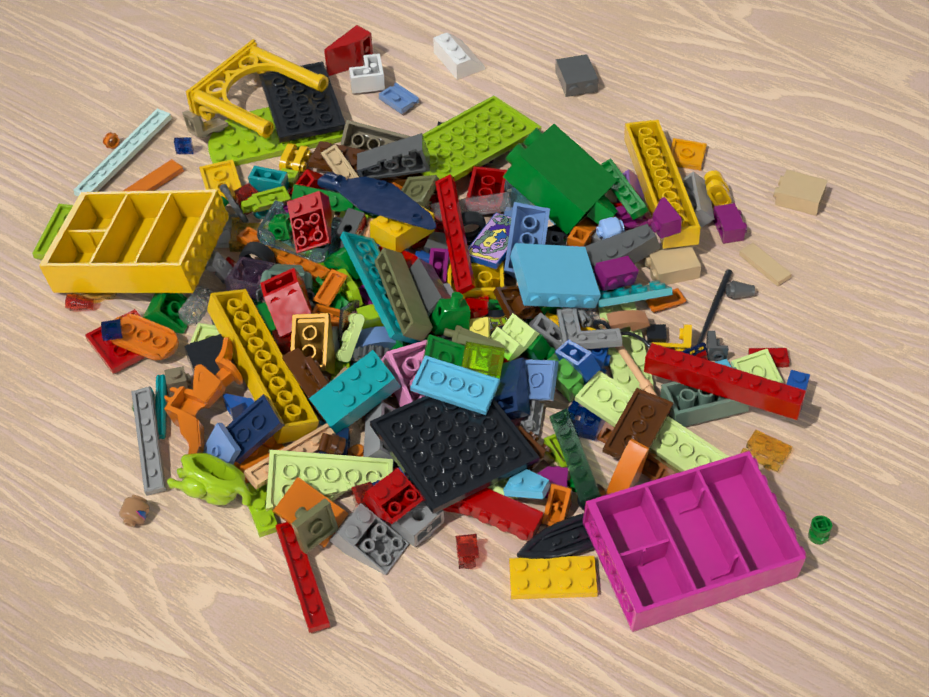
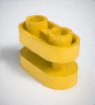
(295, 158)
(717, 188)

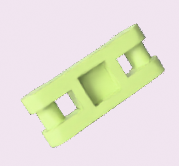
(350, 337)

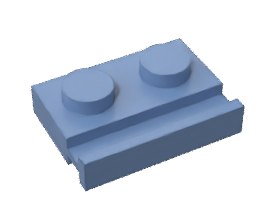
(398, 98)

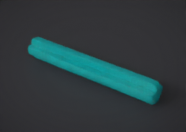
(160, 404)

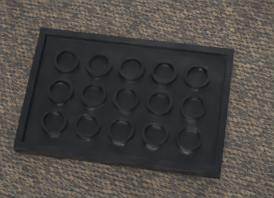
(300, 109)

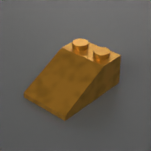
(314, 337)

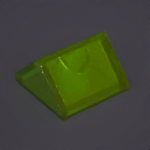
(483, 359)

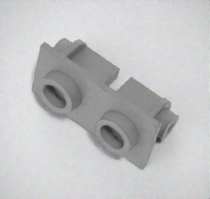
(219, 265)
(533, 421)

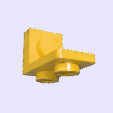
(685, 335)

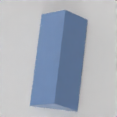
(527, 226)

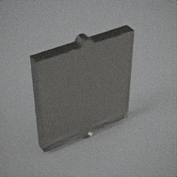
(344, 313)

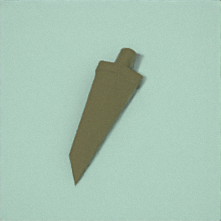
(461, 335)

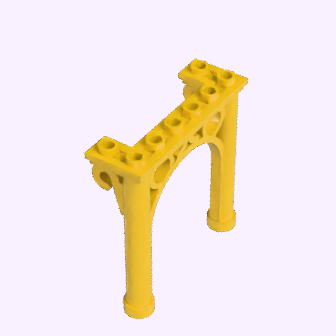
(207, 103)

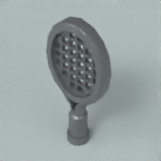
(224, 188)

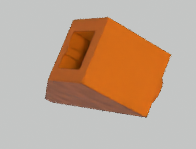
(582, 233)

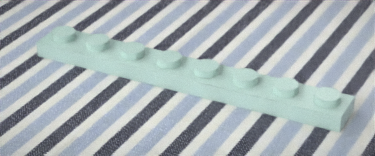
(124, 152)

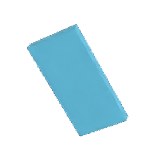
(455, 385)

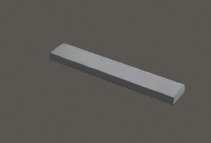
(148, 441)

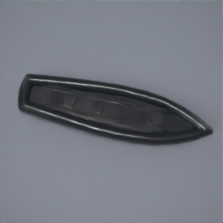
(558, 540)

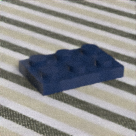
(254, 427)

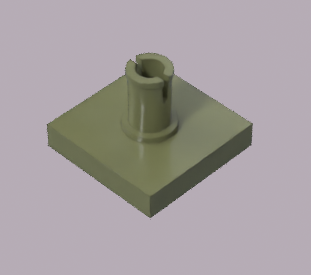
(420, 188)
(314, 525)

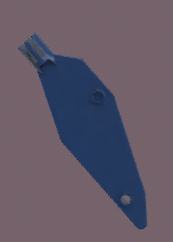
(378, 198)

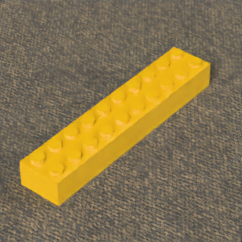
(661, 178)
(262, 362)

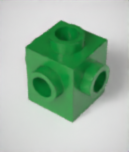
(281, 227)

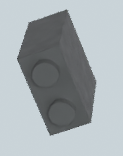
(576, 75)

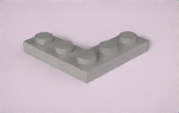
(590, 339)

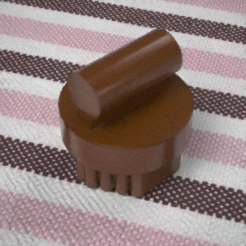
(332, 444)

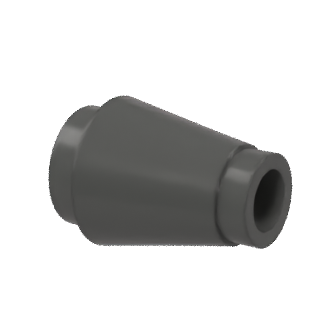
(738, 289)

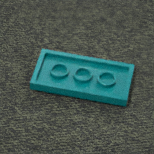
(635, 293)

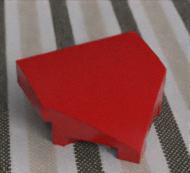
(478, 306)

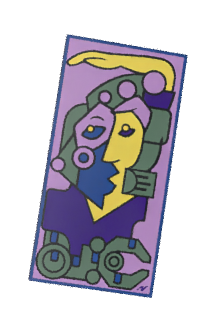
(491, 243)

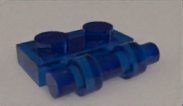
(589, 422)

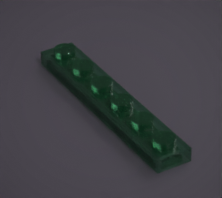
(575, 456)

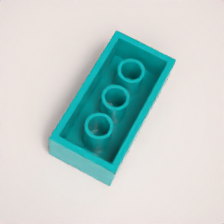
(355, 392)

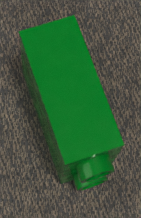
(558, 176)

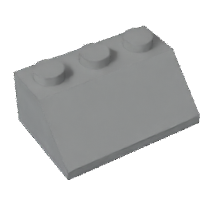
(699, 199)
(372, 445)

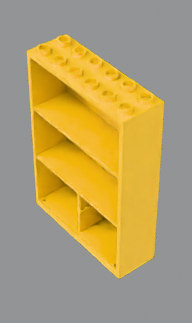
(135, 242)

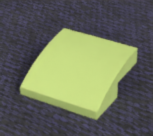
(515, 336)

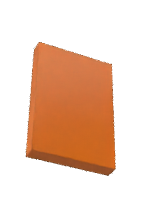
(303, 495)

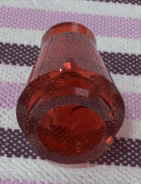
(78, 302)

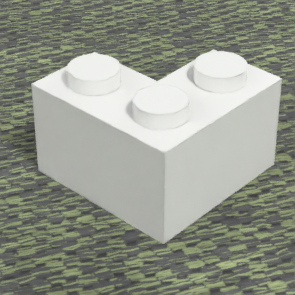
(367, 77)

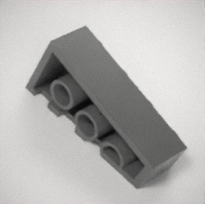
(395, 159)
(633, 243)

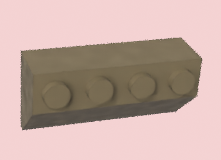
(367, 137)

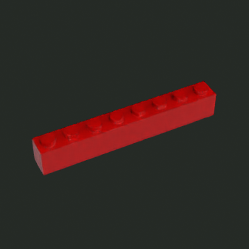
(724, 381)

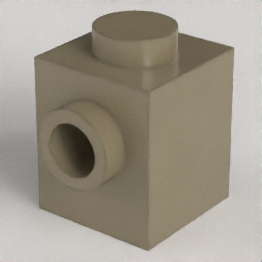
(176, 377)

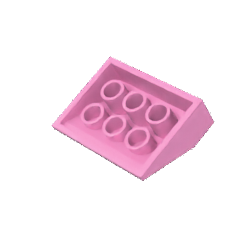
(404, 365)

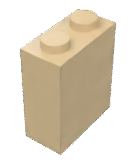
(800, 192)
(673, 265)

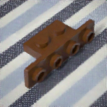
(306, 373)

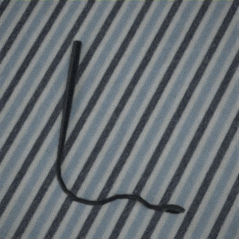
(715, 304)

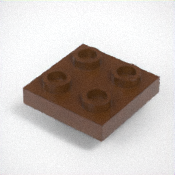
(511, 302)

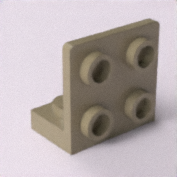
(202, 129)

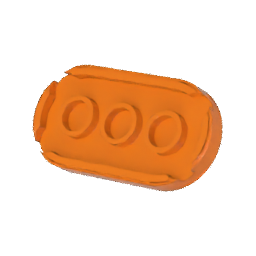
(146, 337)

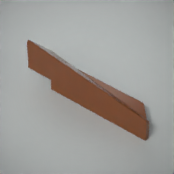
(654, 466)

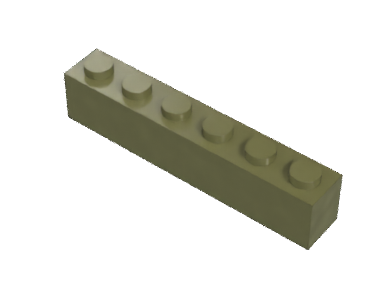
(403, 294)

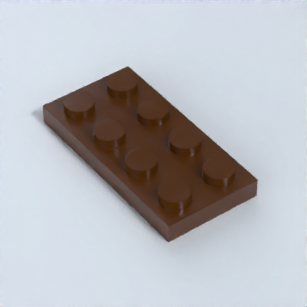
(639, 421)

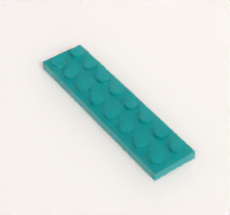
(363, 254)

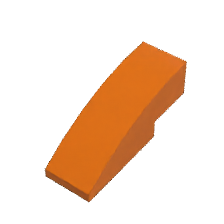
(629, 467)

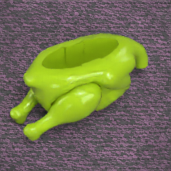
(210, 479)

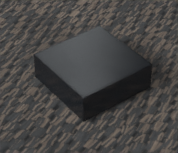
(656, 333)

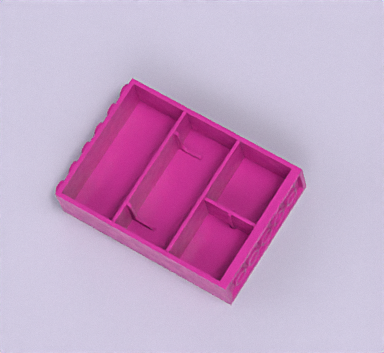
(692, 540)

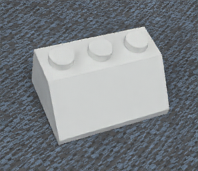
(456, 56)

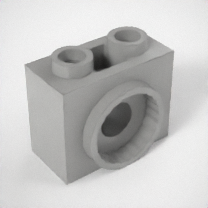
(417, 531)

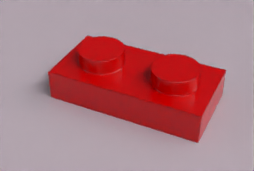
(779, 355)

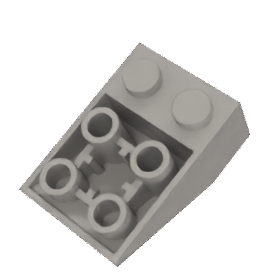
(369, 540)

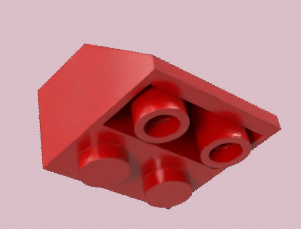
(392, 497)

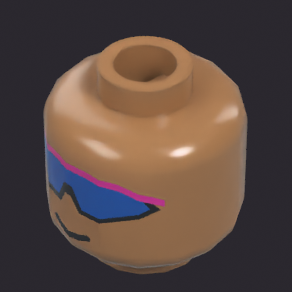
(134, 510)

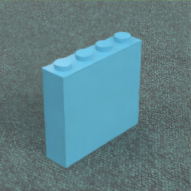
(554, 276)

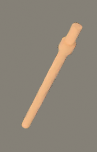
(644, 384)

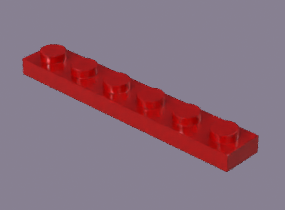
(303, 579)

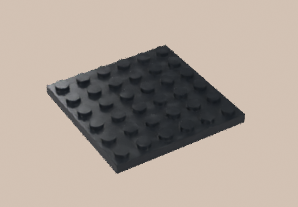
(452, 449)

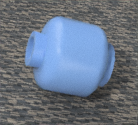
(609, 227)

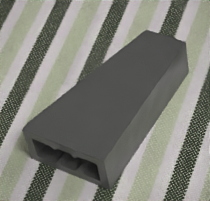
(428, 285)

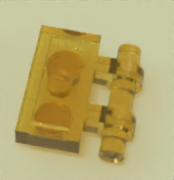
(769, 447)

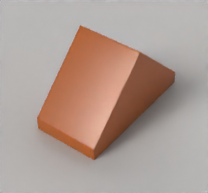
(557, 504)

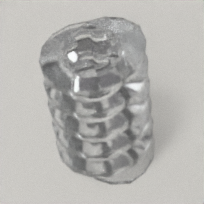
(195, 306)

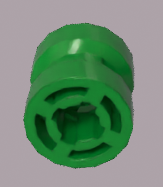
(820, 530)

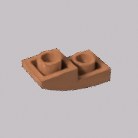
(634, 318)

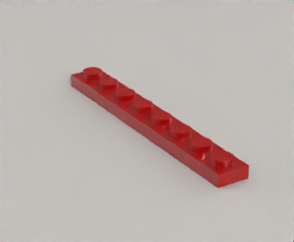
(455, 235)

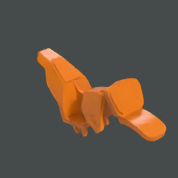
(206, 391)

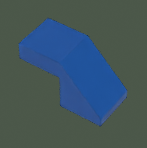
(236, 404)

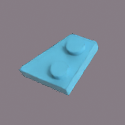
(527, 485)

